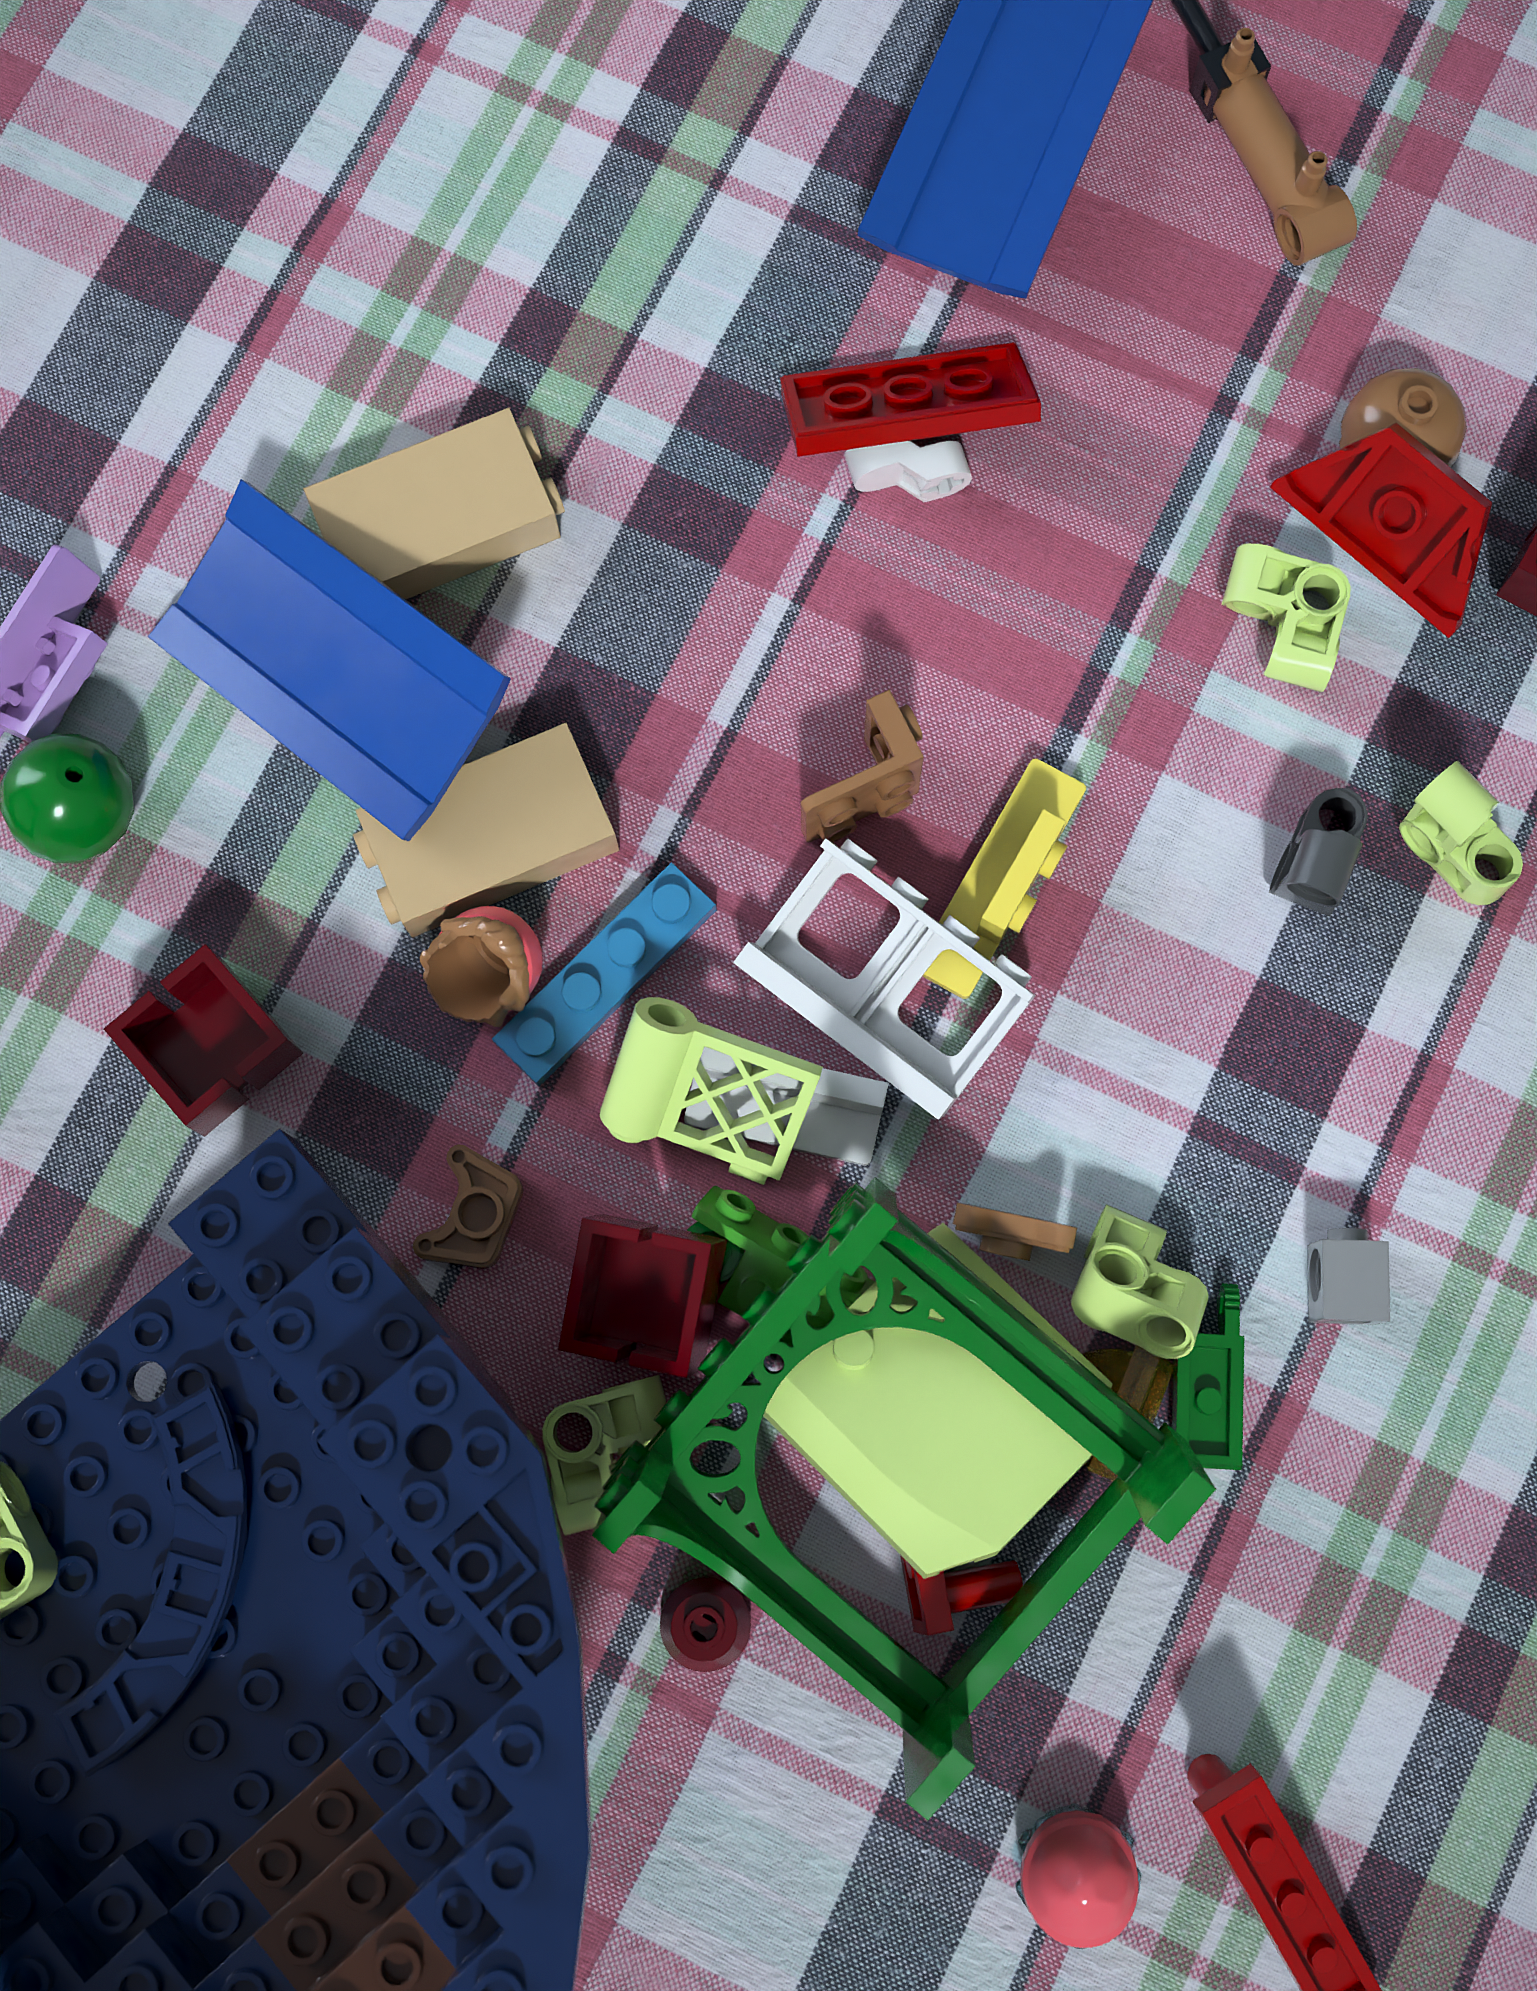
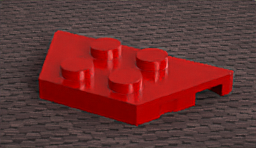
(1398, 517)

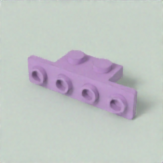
(41, 648)

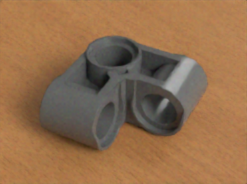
(1318, 860)

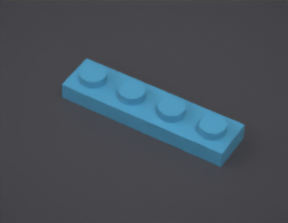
(604, 974)

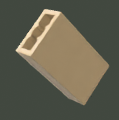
(441, 506)
(493, 833)

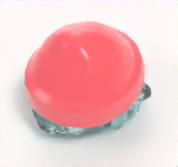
(1078, 1876)

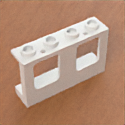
(865, 1009)

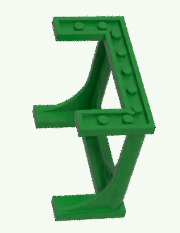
(667, 1498)

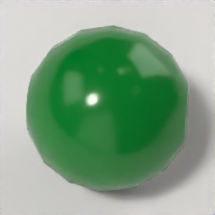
(66, 798)

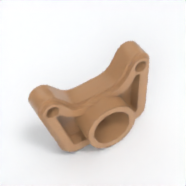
(479, 1215)
(1012, 1233)

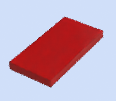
(909, 399)

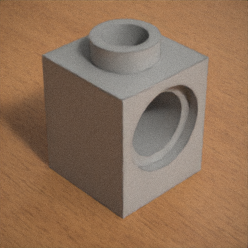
(1348, 1279)

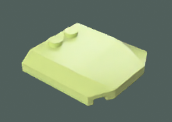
(928, 1432)

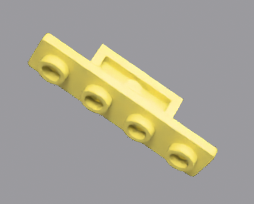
(1005, 869)

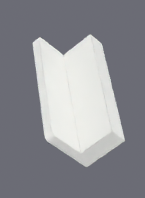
(837, 1124)

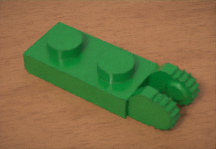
(1211, 1389)

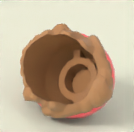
(482, 965)

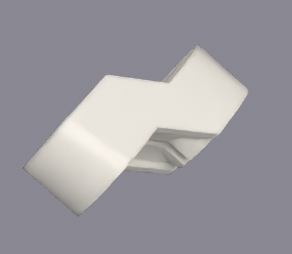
(921, 471)

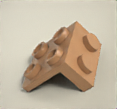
(883, 788)

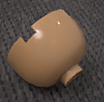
(1415, 401)

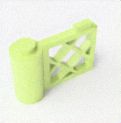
(655, 1078)

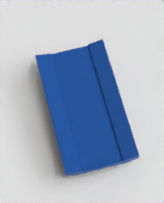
(1001, 136)
(332, 662)

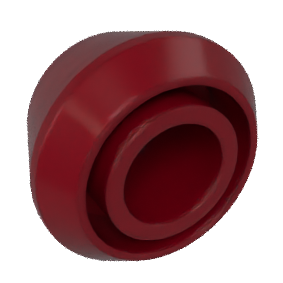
(685, 1614)

